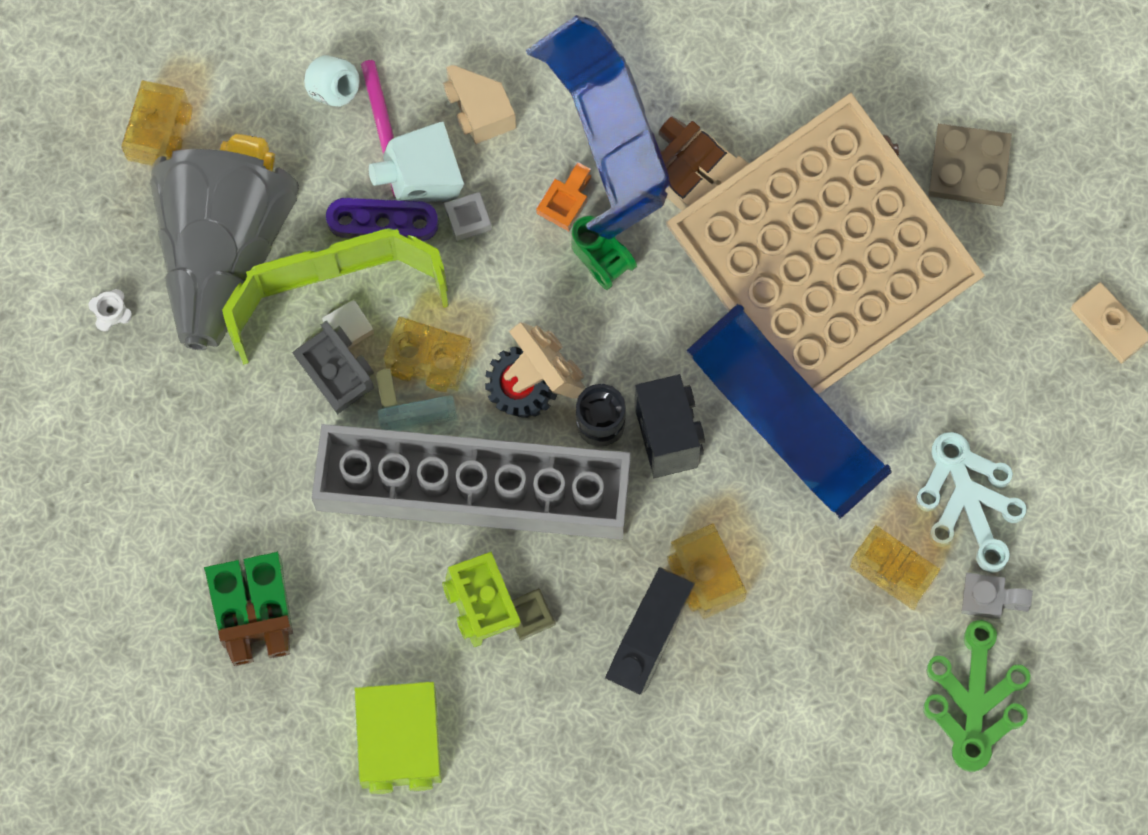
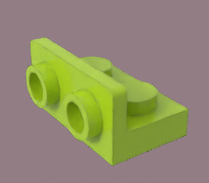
(480, 598)

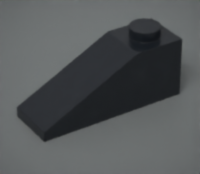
(650, 631)

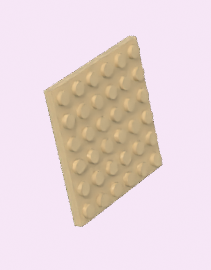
(827, 245)

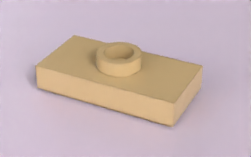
(1110, 322)

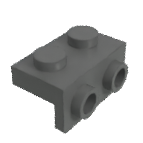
(334, 368)

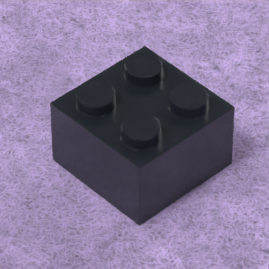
(667, 425)

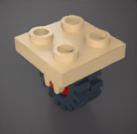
(530, 374)

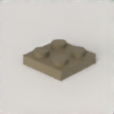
(970, 165)

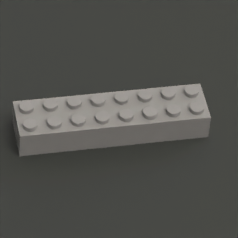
(471, 481)

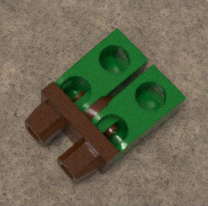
(254, 619)

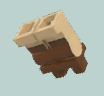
(694, 162)

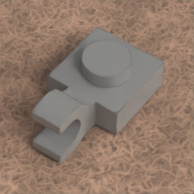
(986, 596)

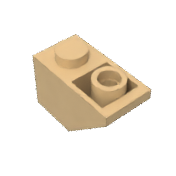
(481, 102)

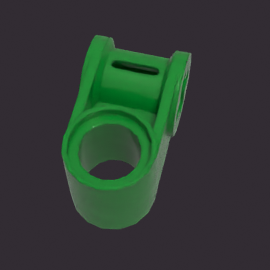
(604, 257)

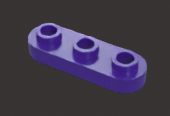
(367, 212)

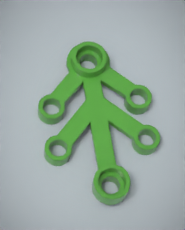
(975, 701)

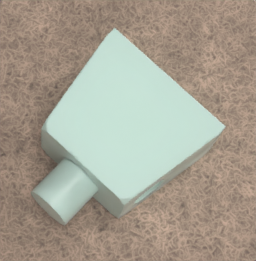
(420, 166)

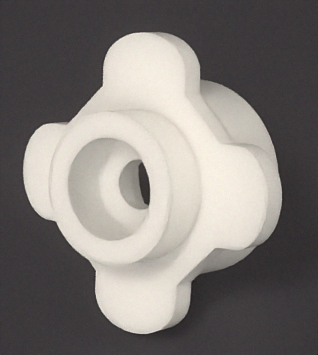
(106, 300)

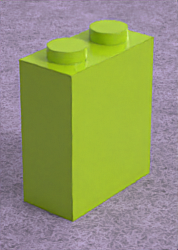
(397, 737)

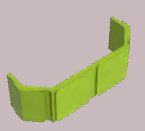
(326, 264)

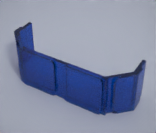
(611, 119)
(787, 412)

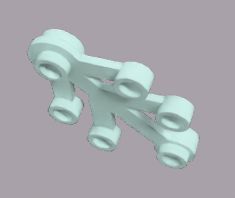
(970, 495)

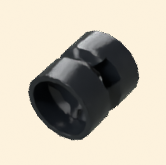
(600, 414)

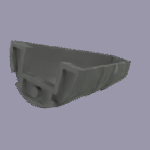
(214, 225)

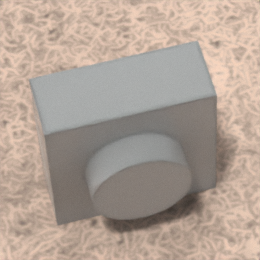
(468, 216)

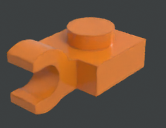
(565, 201)

